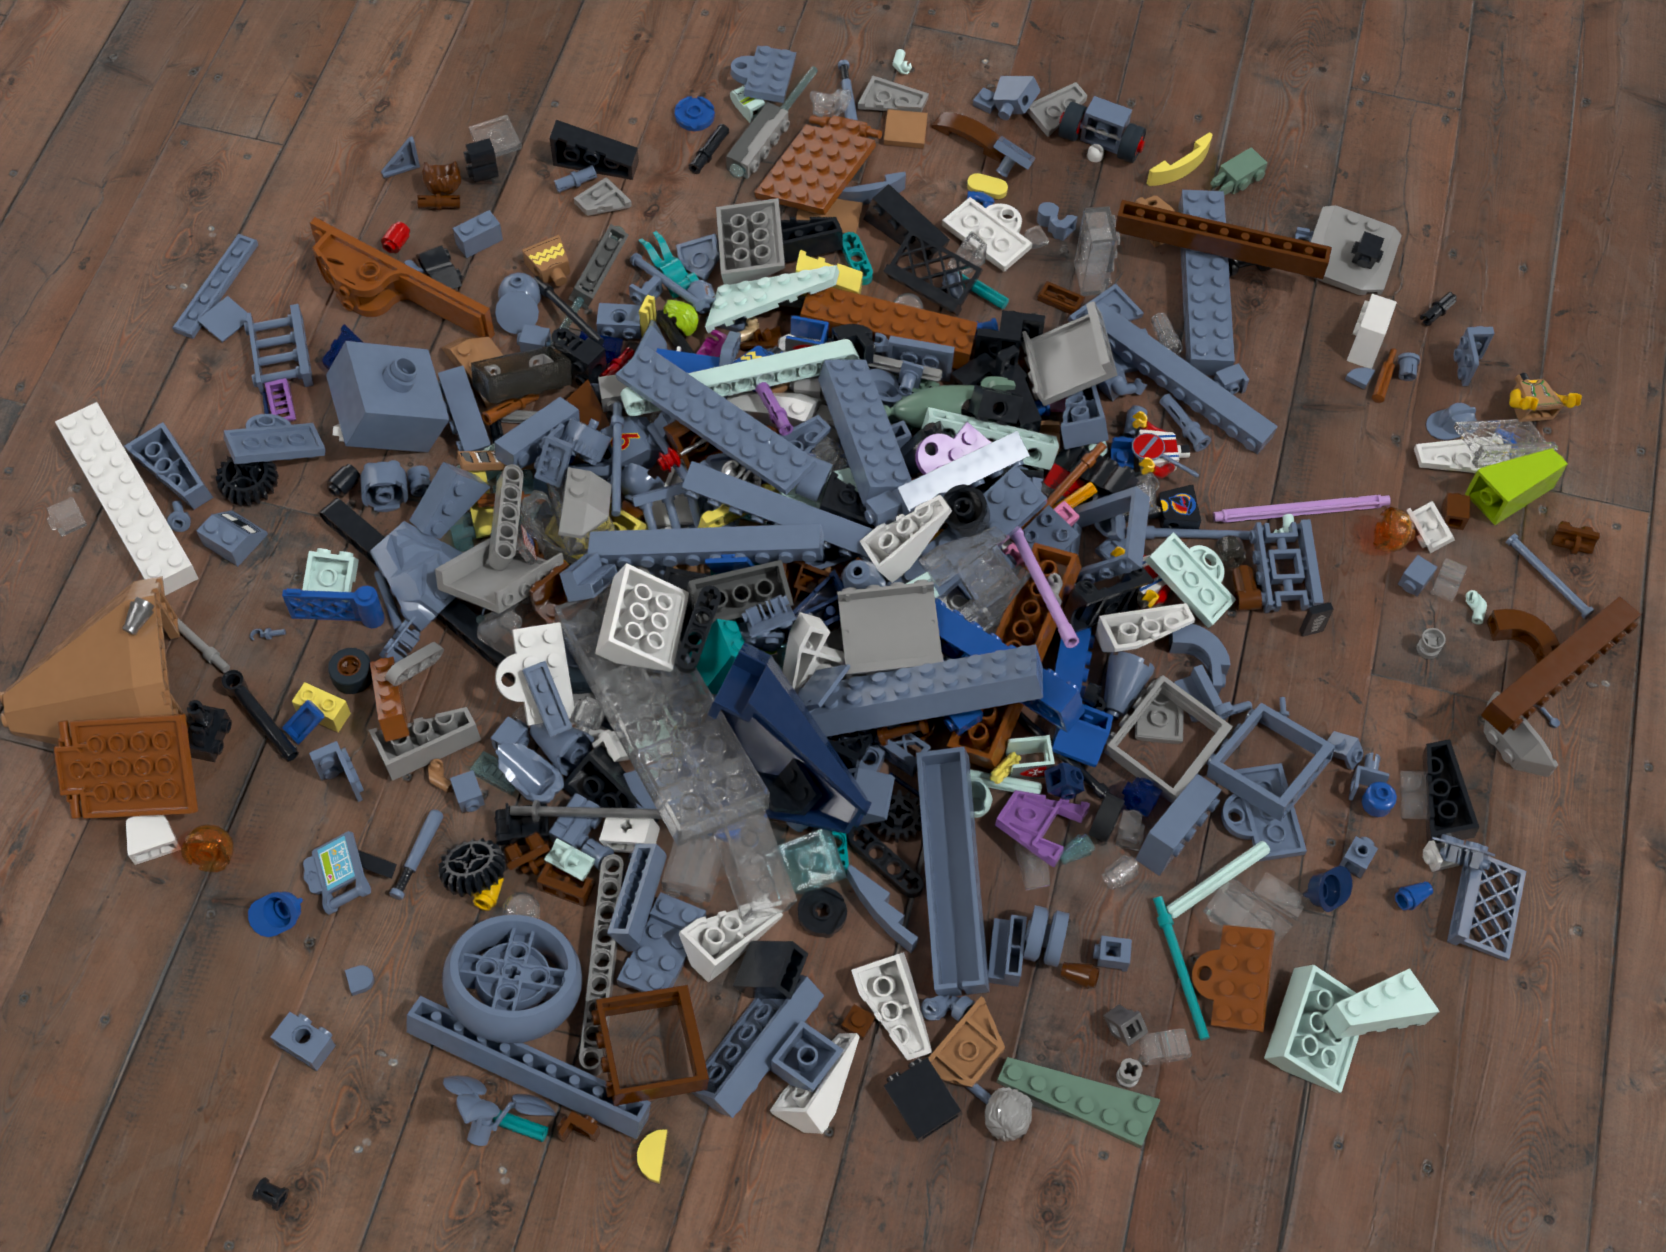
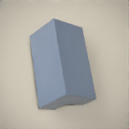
(587, 577)
(1007, 950)

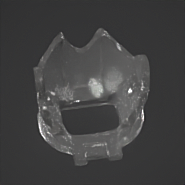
(822, 102)

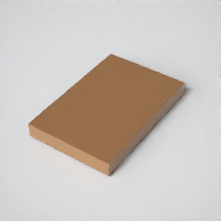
(846, 211)

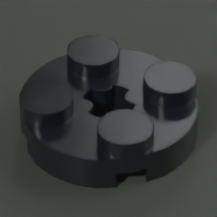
(826, 925)

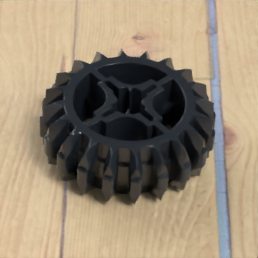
(246, 488)
(472, 867)

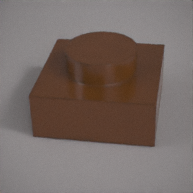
(858, 1021)

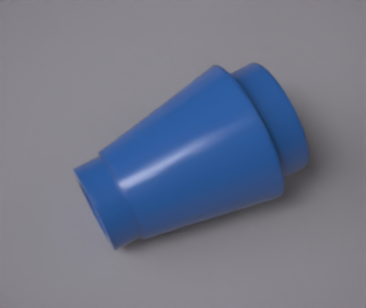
(1413, 895)

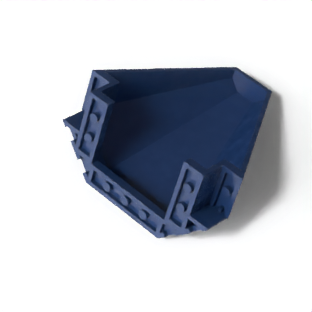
(777, 728)

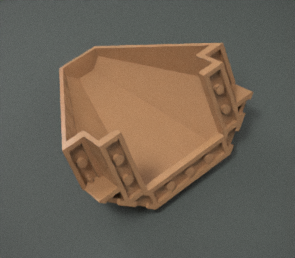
(98, 671)

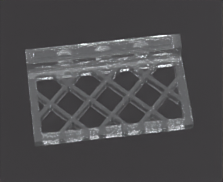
(1505, 450)

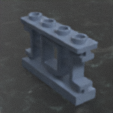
(1304, 562)

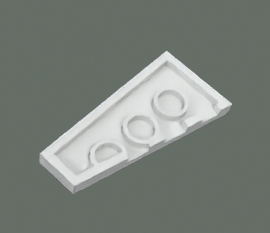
(1446, 455)

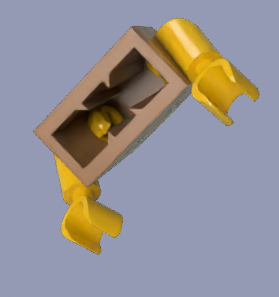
(1537, 401)

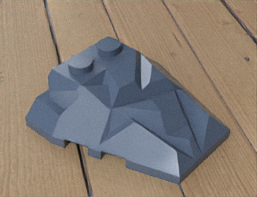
(409, 565)

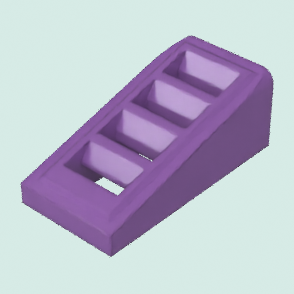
(279, 385)

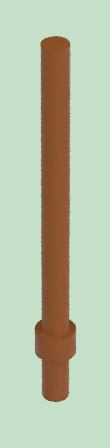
(1087, 461)

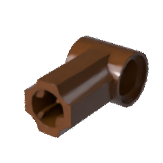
(1246, 593)

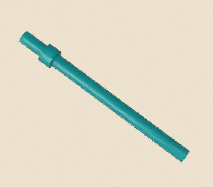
(1165, 922)

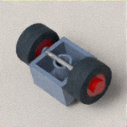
(1104, 125)

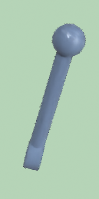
(1554, 722)

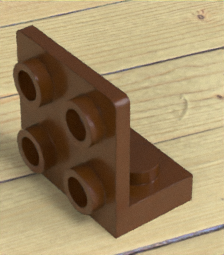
(548, 594)

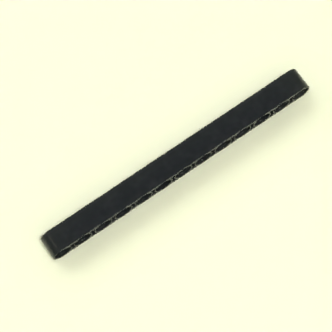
(365, 537)

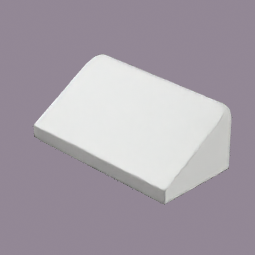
(682, 509)

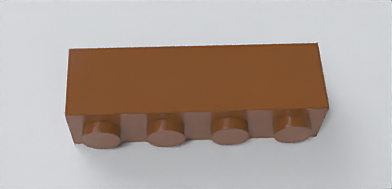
(389, 701)

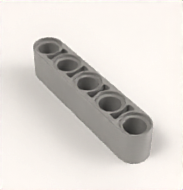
(505, 517)

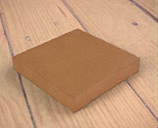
(905, 128)

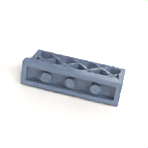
(1465, 905)

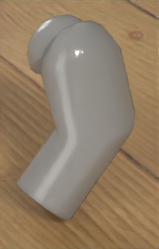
(1056, 584)

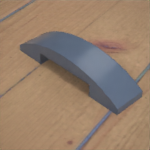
(866, 192)

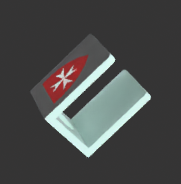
(1027, 746)

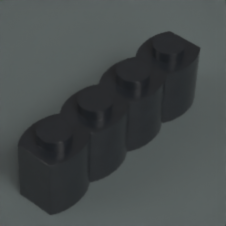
(1104, 474)

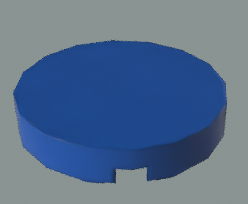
(694, 113)

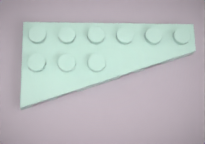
(764, 294)

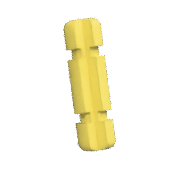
(1004, 768)

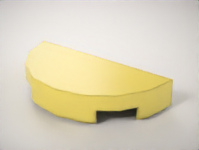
(651, 1155)

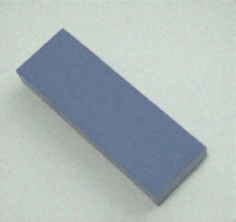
(547, 699)

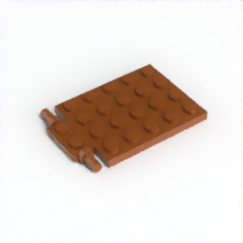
(819, 163)
(126, 766)

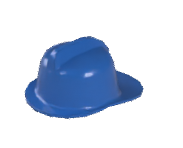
(274, 913)

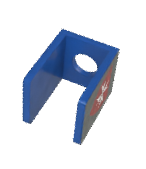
(809, 329)

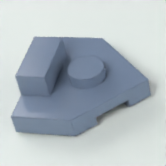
(699, 255)

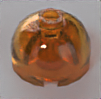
(1393, 531)
(208, 847)

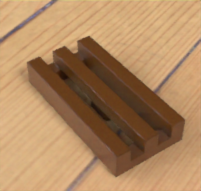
(1059, 301)

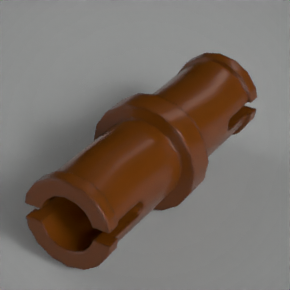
(438, 201)

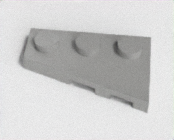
(886, 95)
(1048, 109)

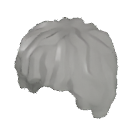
(1008, 1114)

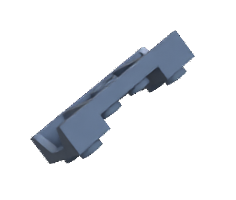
(661, 951)

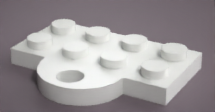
(1000, 234)
(532, 647)

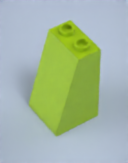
(1513, 484)

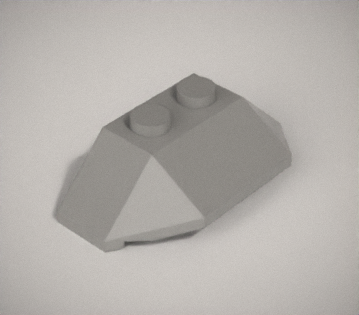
(584, 503)
(1522, 747)

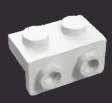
(1431, 527)

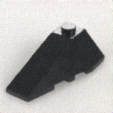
(909, 449)
(601, 781)

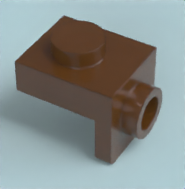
(584, 1125)

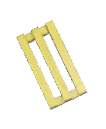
(647, 313)

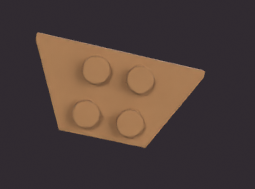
(968, 1048)

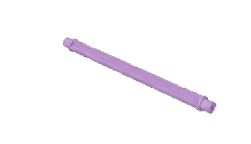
(1301, 508)

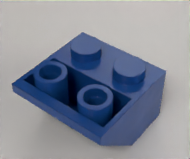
(1085, 738)

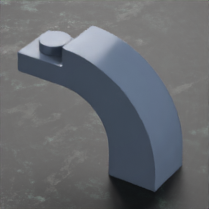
(1204, 646)

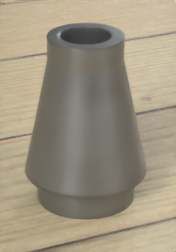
(137, 615)

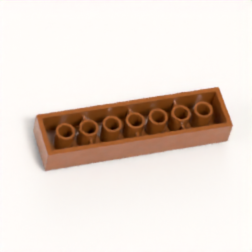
(891, 319)

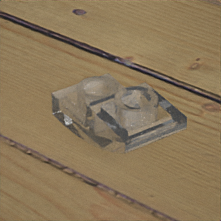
(1413, 795)

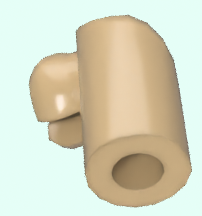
(750, 327)

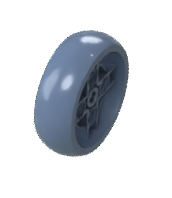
(503, 976)

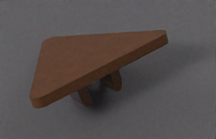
(767, 339)

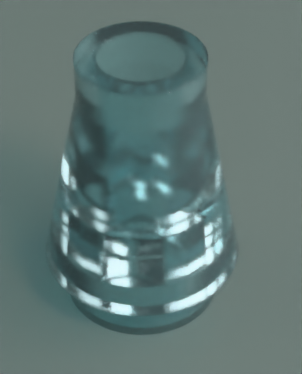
(1077, 849)

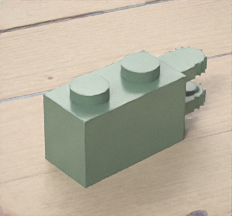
(1240, 172)

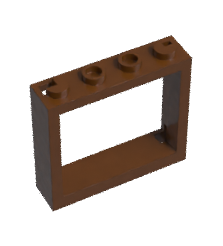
(644, 1001)

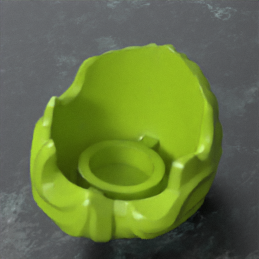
(684, 313)

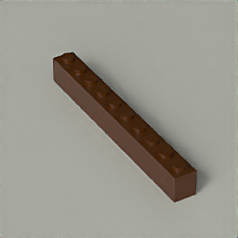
(1223, 239)
(1560, 666)

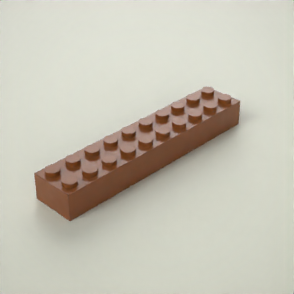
(1022, 624)

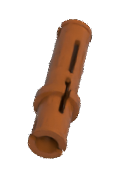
(507, 408)

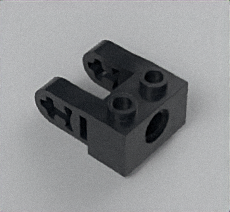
(586, 356)

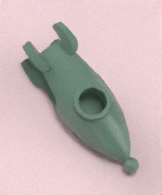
(945, 397)

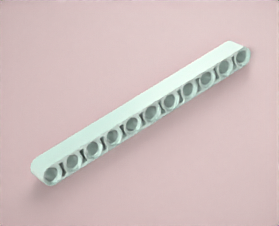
(748, 374)

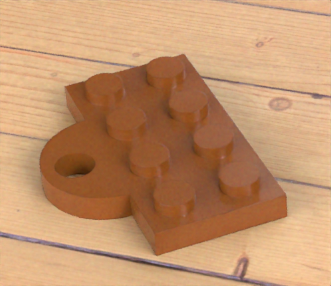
(1238, 977)

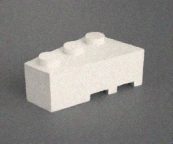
(1371, 330)

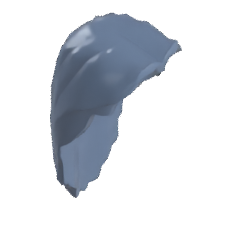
(529, 772)

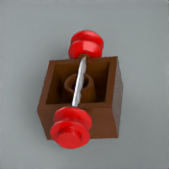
(686, 447)

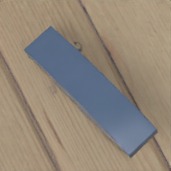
(876, 902)

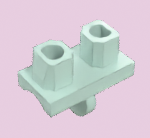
(570, 860)

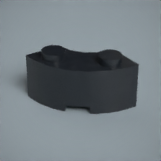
(438, 266)

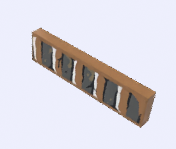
(482, 461)

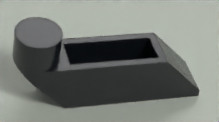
(377, 864)

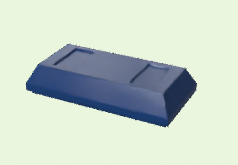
(303, 721)

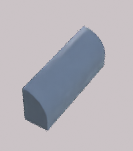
(637, 895)

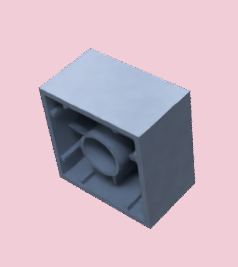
(387, 397)

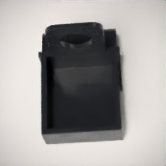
(516, 828)

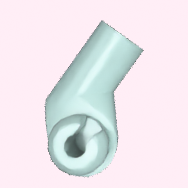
(899, 63)
(1478, 606)

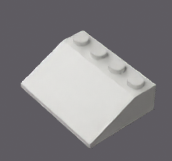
(642, 620)

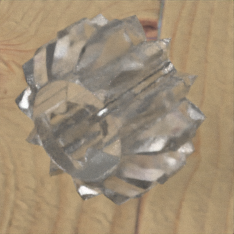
(832, 453)

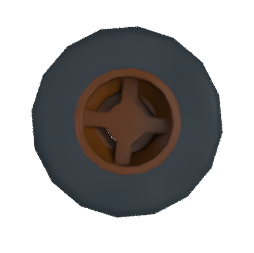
(350, 670)

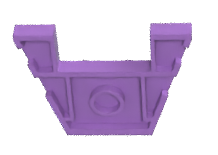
(1029, 817)

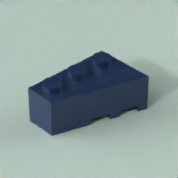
(821, 603)

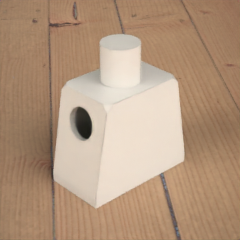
(149, 838)

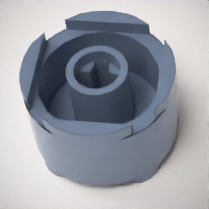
(384, 485)

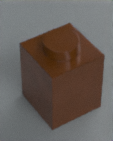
(1456, 510)

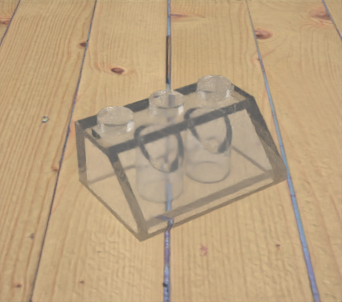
(1240, 907)

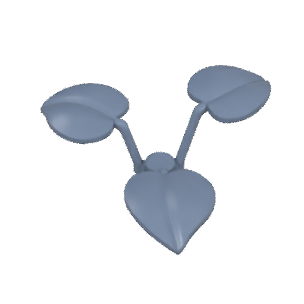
(482, 1112)

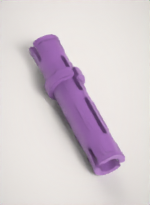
(776, 413)

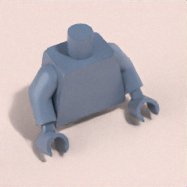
(1118, 385)

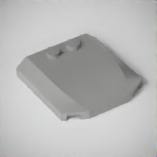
(1340, 230)

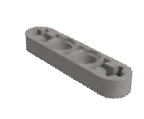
(414, 663)

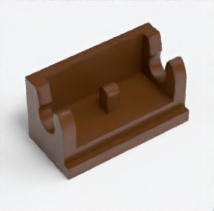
(565, 886)

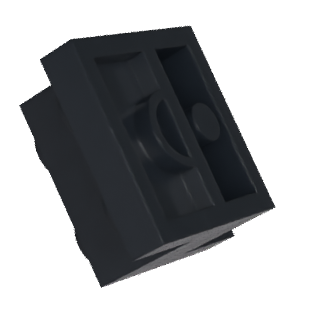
(1010, 332)

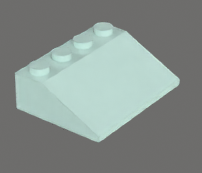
(1302, 1038)

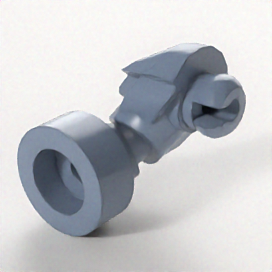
(937, 1007)

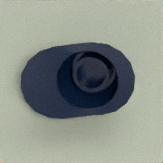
(1330, 888)

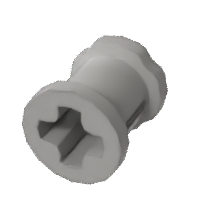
(1127, 1080)

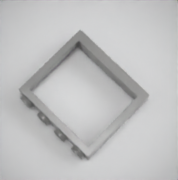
(1191, 706)

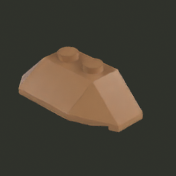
(468, 350)

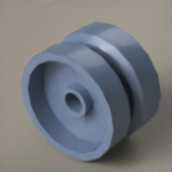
(1043, 935)

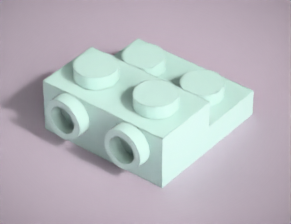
(330, 571)

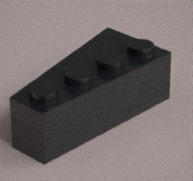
(581, 148)
(896, 217)
(1447, 796)

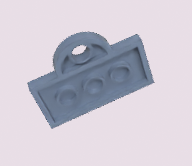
(765, 74)
(273, 438)
(1281, 836)

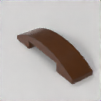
(971, 131)

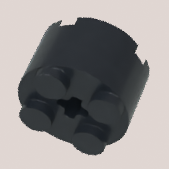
(975, 519)

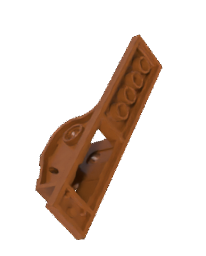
(362, 272)

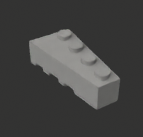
(427, 741)

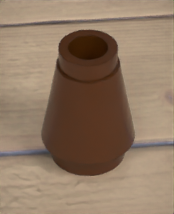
(1081, 974)

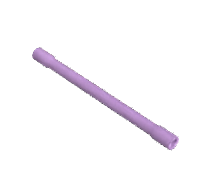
(1064, 627)

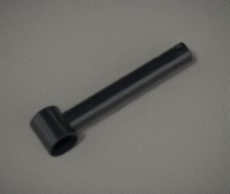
(258, 713)

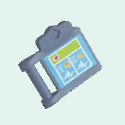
(333, 868)

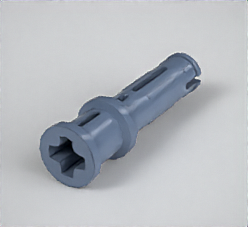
(1189, 428)

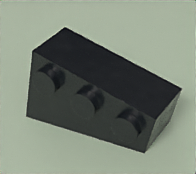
(813, 236)

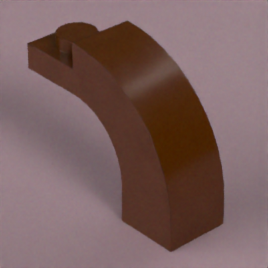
(1525, 628)

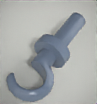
(268, 633)
(1283, 707)

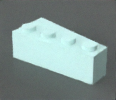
(1386, 1005)

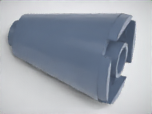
(861, 574)
(1124, 682)
(564, 749)

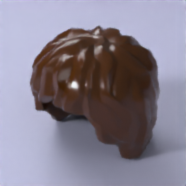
(441, 178)

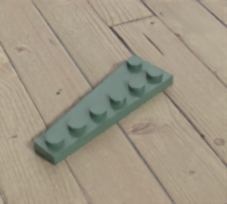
(1100, 1105)

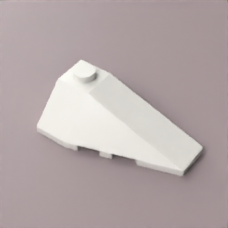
(797, 405)
(899, 544)
(721, 939)
(814, 1110)

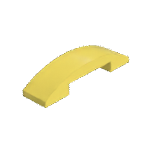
(1166, 173)

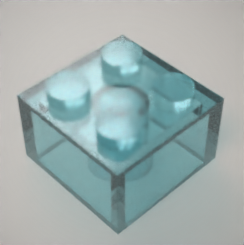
(812, 861)

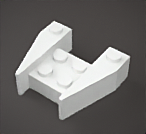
(806, 651)

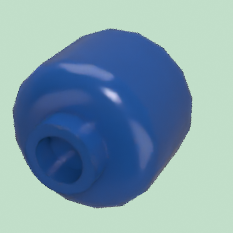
(1379, 799)

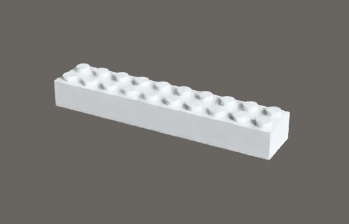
(126, 498)

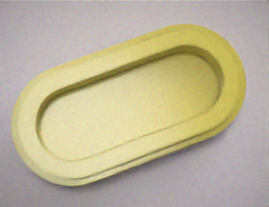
(990, 185)

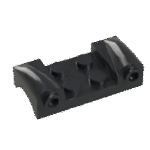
(1087, 603)

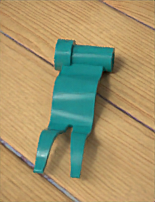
(670, 265)

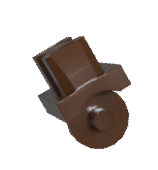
(1575, 538)
(537, 848)

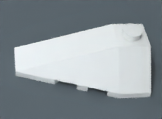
(1140, 627)
(893, 999)

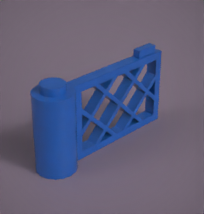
(361, 604)

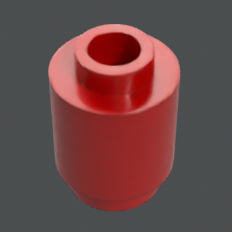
(395, 237)

